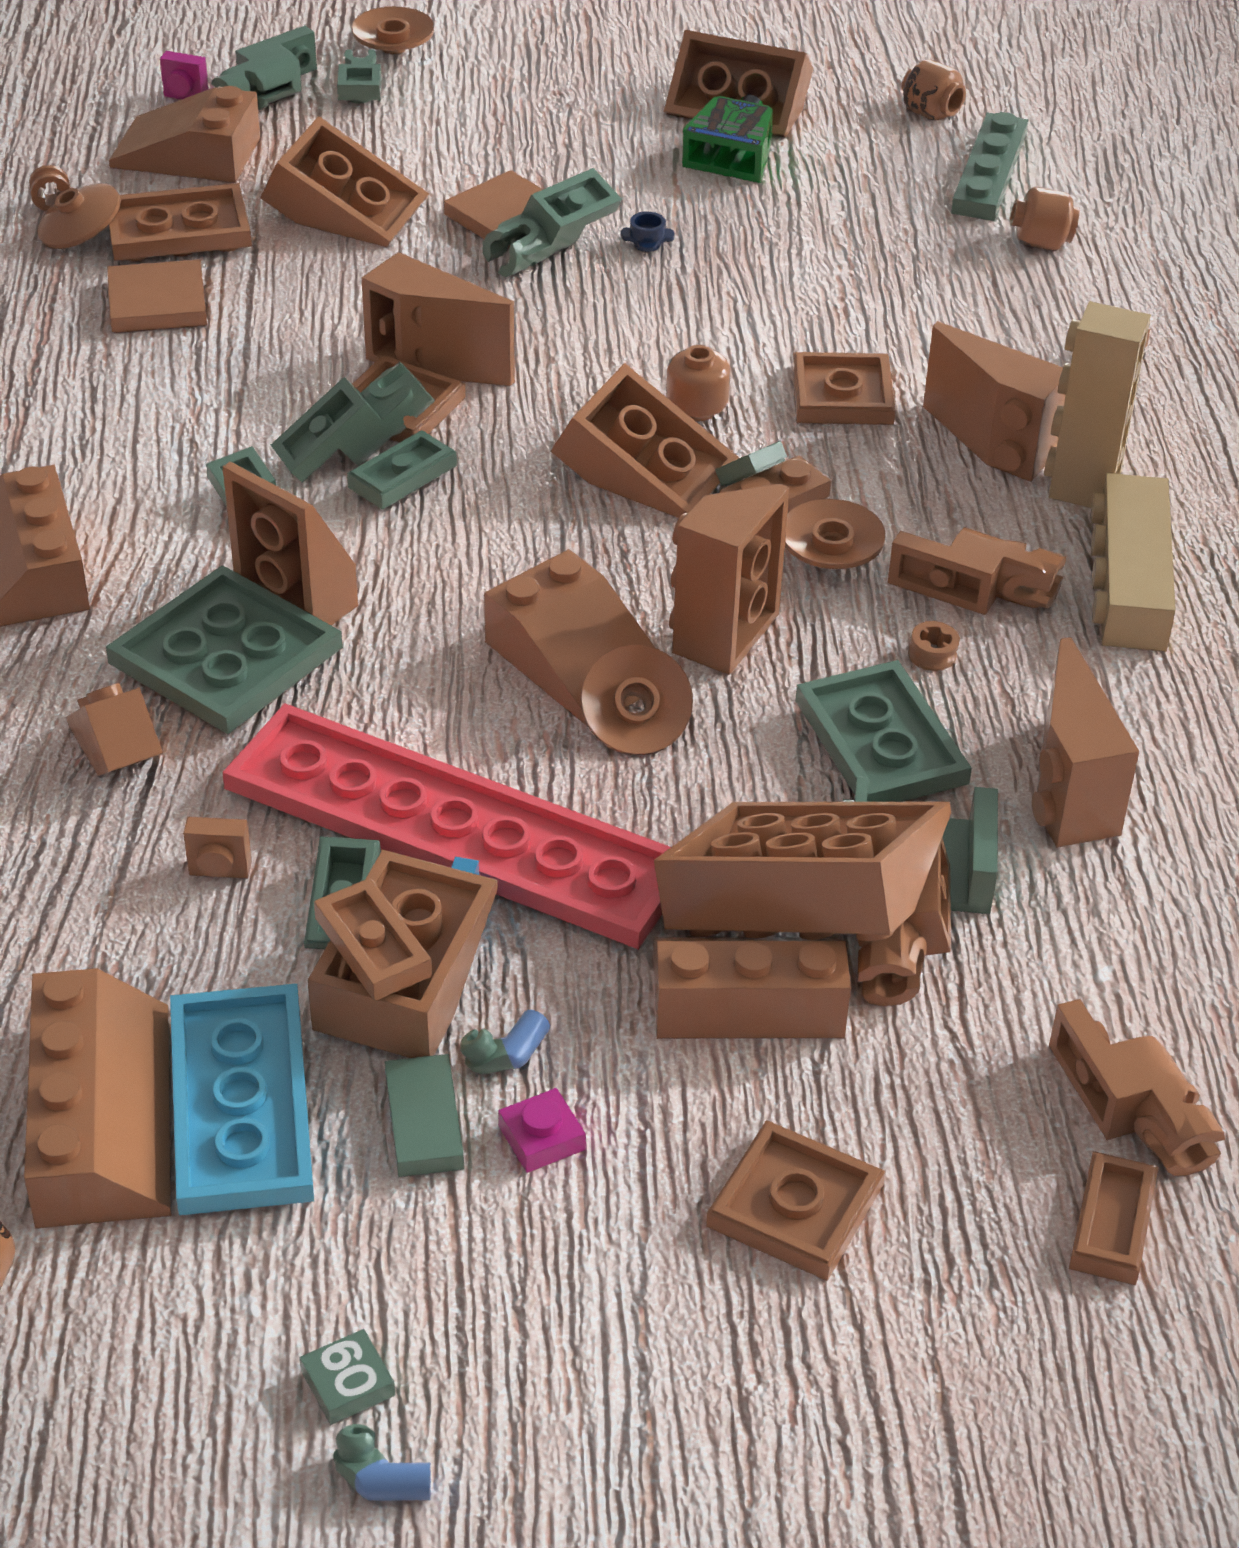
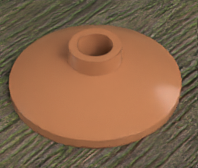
(393, 29)
(78, 215)
(834, 534)
(640, 673)

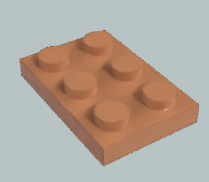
(180, 222)

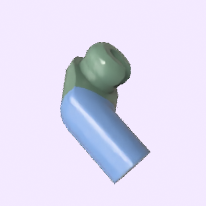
(505, 1053)
(371, 1472)

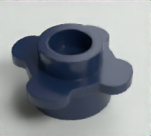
(647, 231)

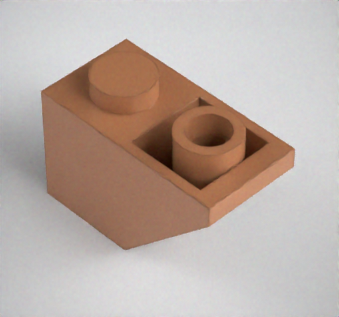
(114, 729)

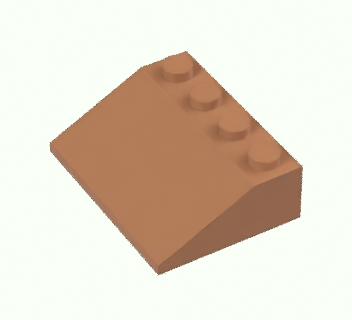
(802, 868)

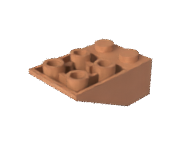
(438, 322)

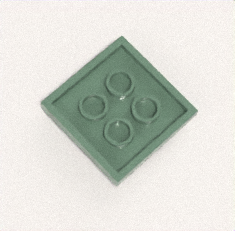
(224, 648)

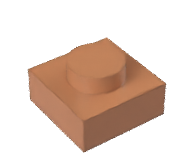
(217, 847)

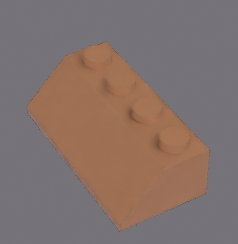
(97, 1101)

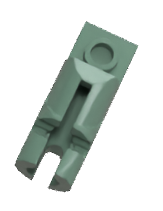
(272, 66)
(551, 221)
(352, 421)

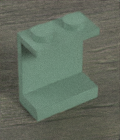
(970, 850)

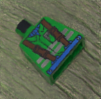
(729, 138)

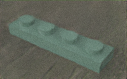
(990, 166)

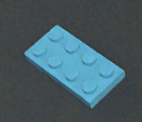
(239, 1100)

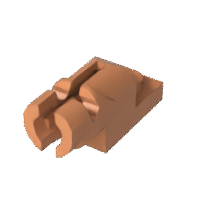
(975, 570)
(894, 965)
(1135, 1090)

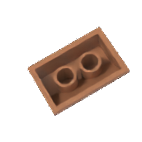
(736, 68)
(38, 549)
(728, 574)
(750, 987)

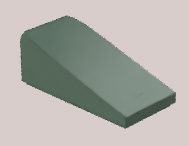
(338, 866)

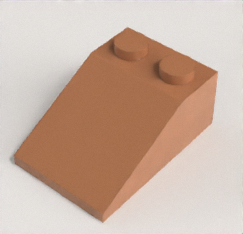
(194, 137)
(341, 187)
(993, 399)
(642, 446)
(287, 547)
(558, 624)
(1083, 757)
(447, 917)

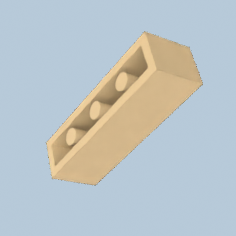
(1098, 400)
(1133, 563)

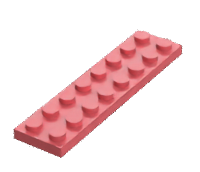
(441, 812)

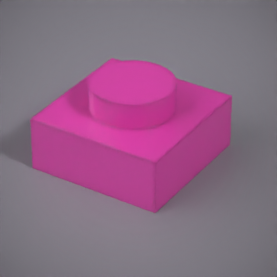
(183, 74)
(541, 1130)

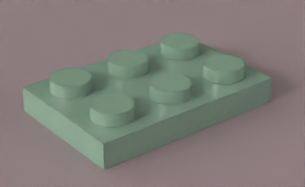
(884, 731)

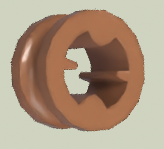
(38, 181)
(938, 634)

